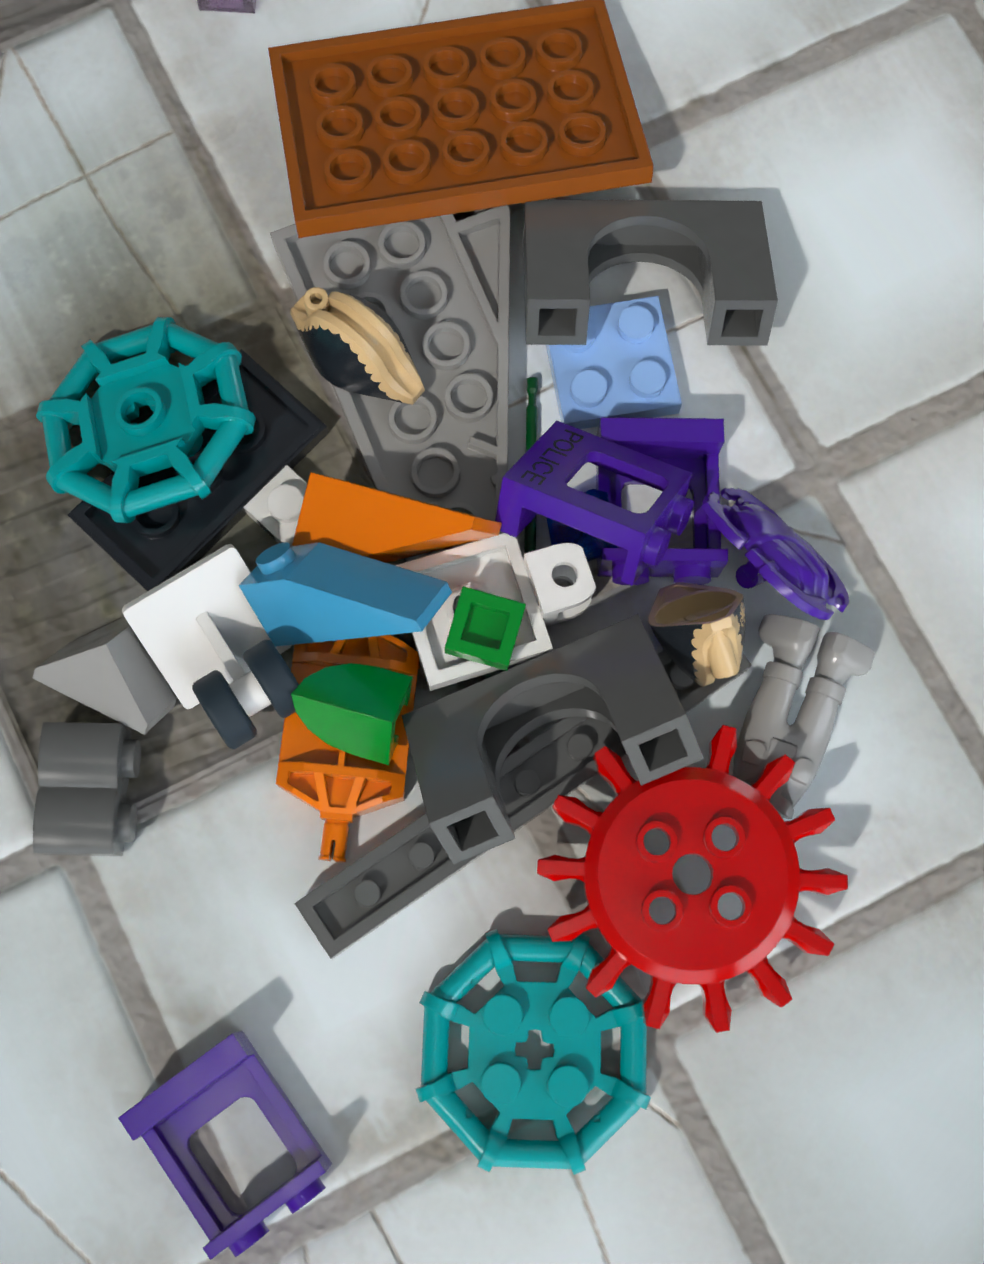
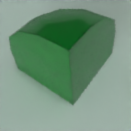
(354, 708)

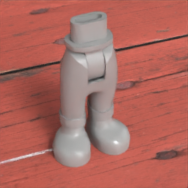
(765, 727)

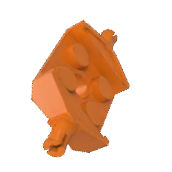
(327, 777)

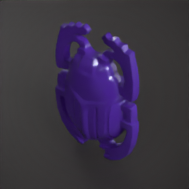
(776, 554)

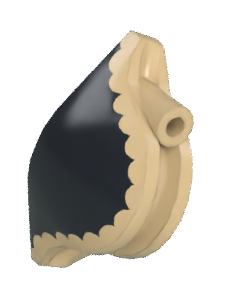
(356, 346)
(700, 629)

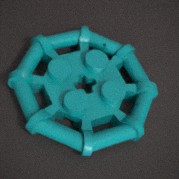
(163, 439)
(506, 1079)

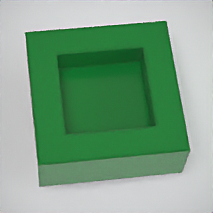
(484, 628)

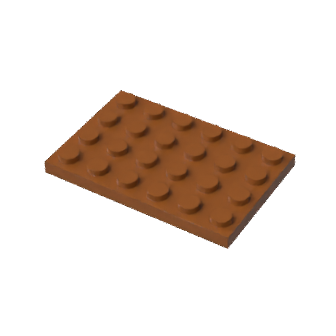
(456, 117)

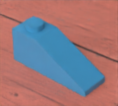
(337, 595)

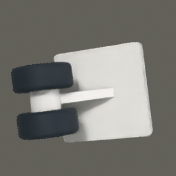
(214, 645)

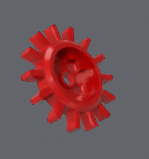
(698, 941)

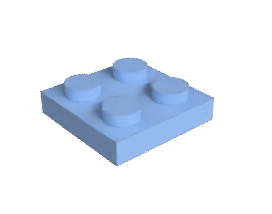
(621, 368)

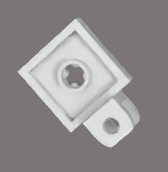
(499, 569)

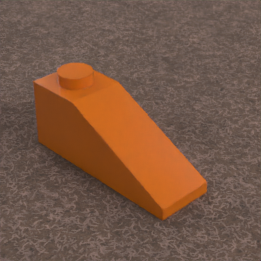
(381, 522)

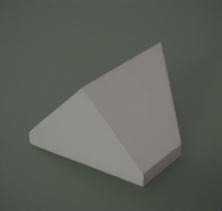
(111, 675)

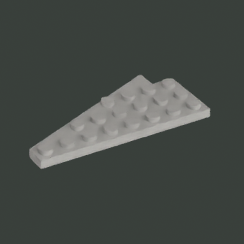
(451, 303)

